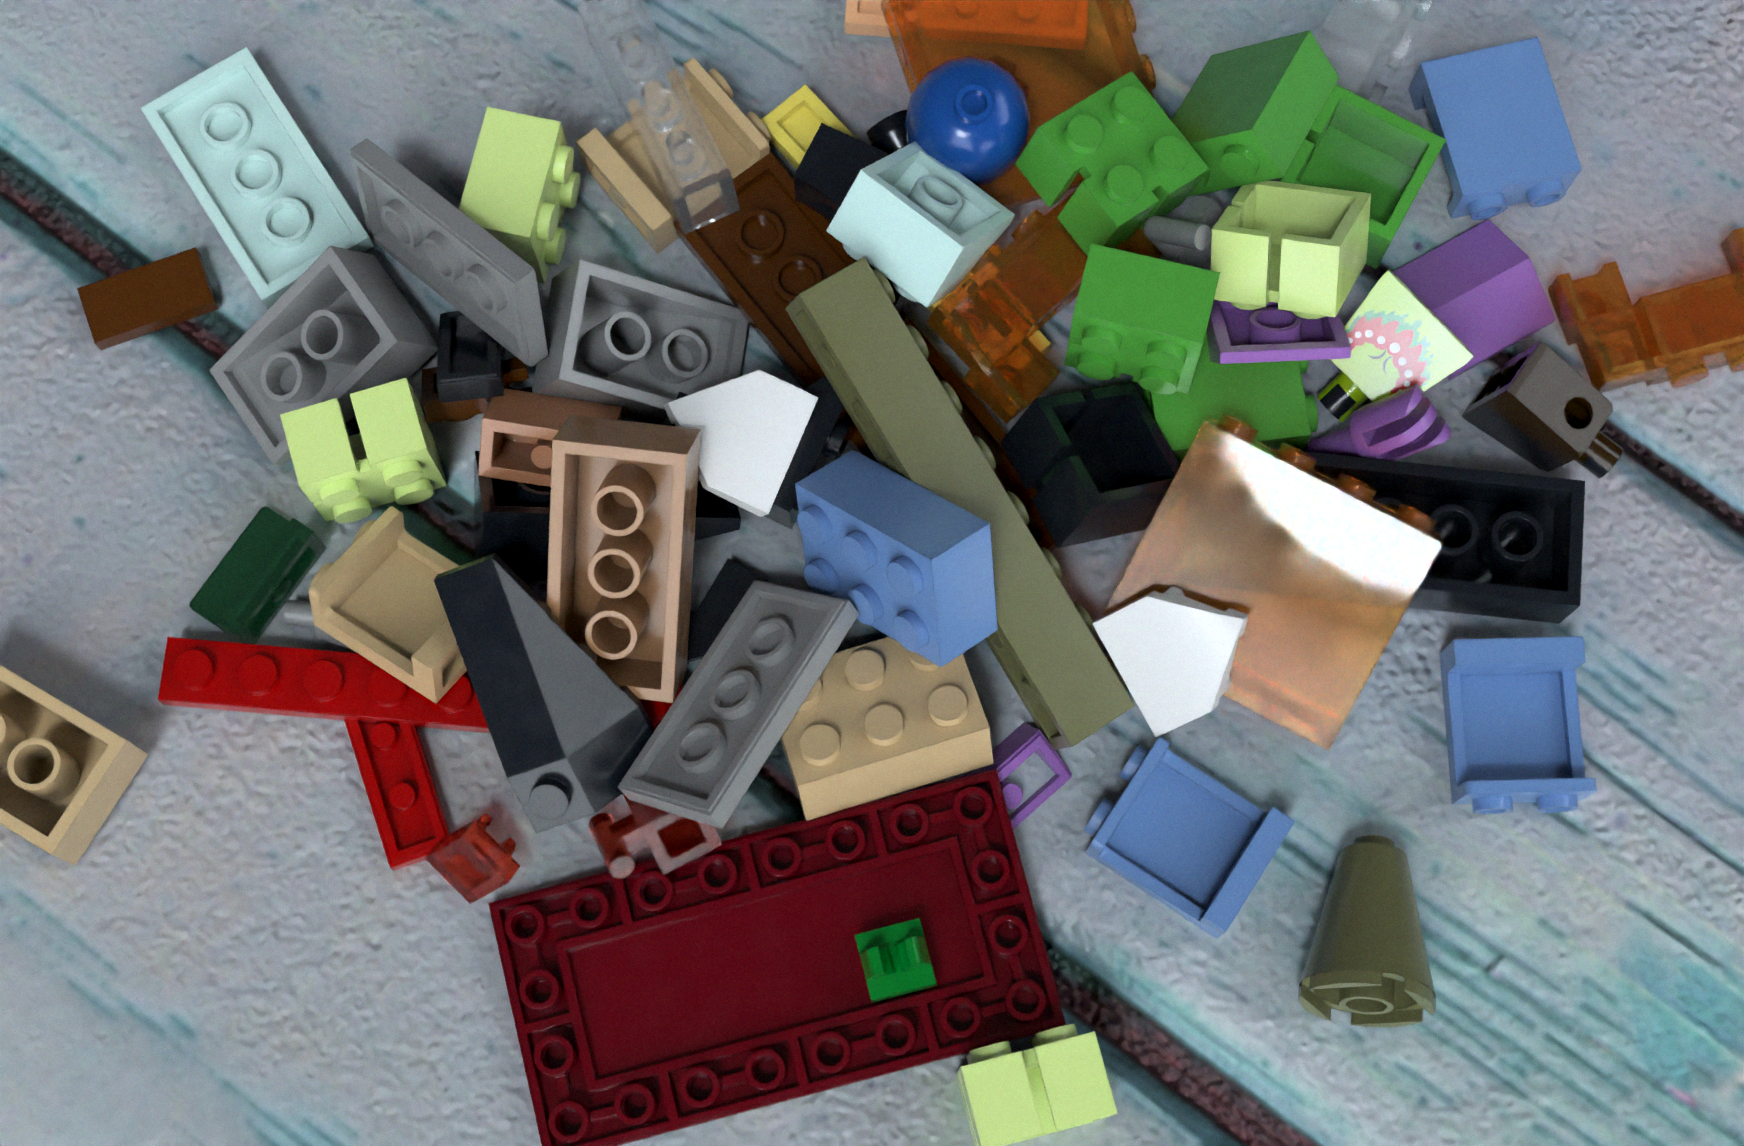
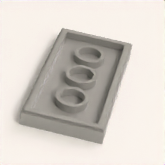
(450, 253)
(738, 702)

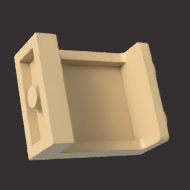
(624, 171)
(388, 607)

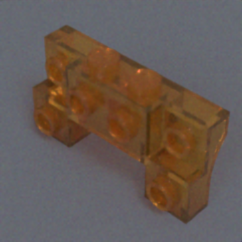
(1012, 299)
(1662, 335)

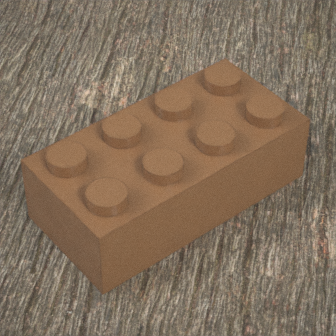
(625, 547)

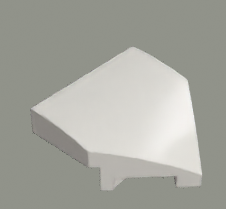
(746, 435)
(1172, 654)

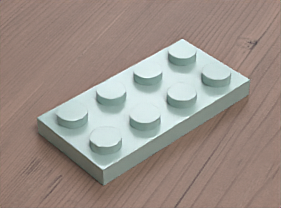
(254, 173)

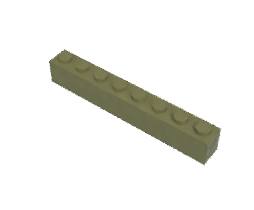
(918, 432)

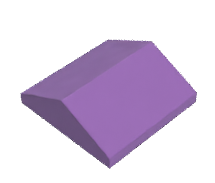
(1480, 291)
(1272, 335)

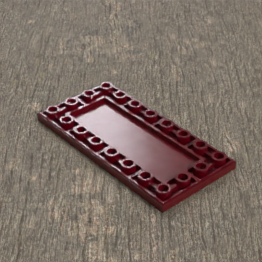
(744, 974)

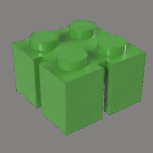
(1367, 151)
(1123, 152)
(1140, 319)

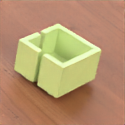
(522, 185)
(1290, 247)
(380, 465)
(1035, 1089)

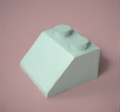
(918, 223)

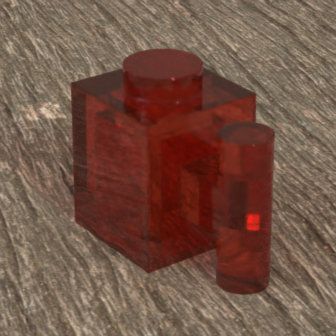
(670, 837)

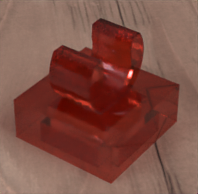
(474, 860)

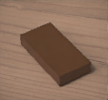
(147, 298)

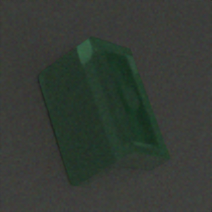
(258, 575)

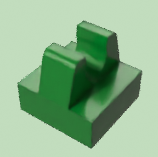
(895, 960)

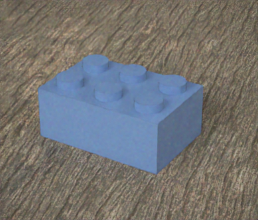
(898, 556)

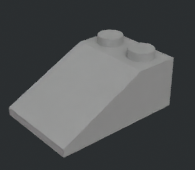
(321, 341)
(634, 341)

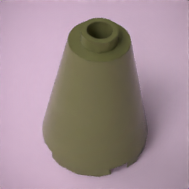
(1369, 942)

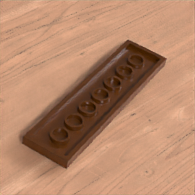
(781, 249)

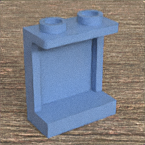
(1499, 128)
(1514, 723)
(1185, 838)

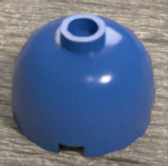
(970, 118)

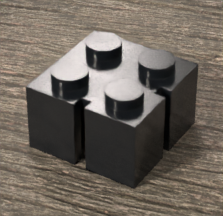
(1093, 462)

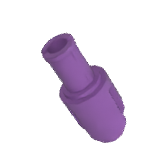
(1387, 429)

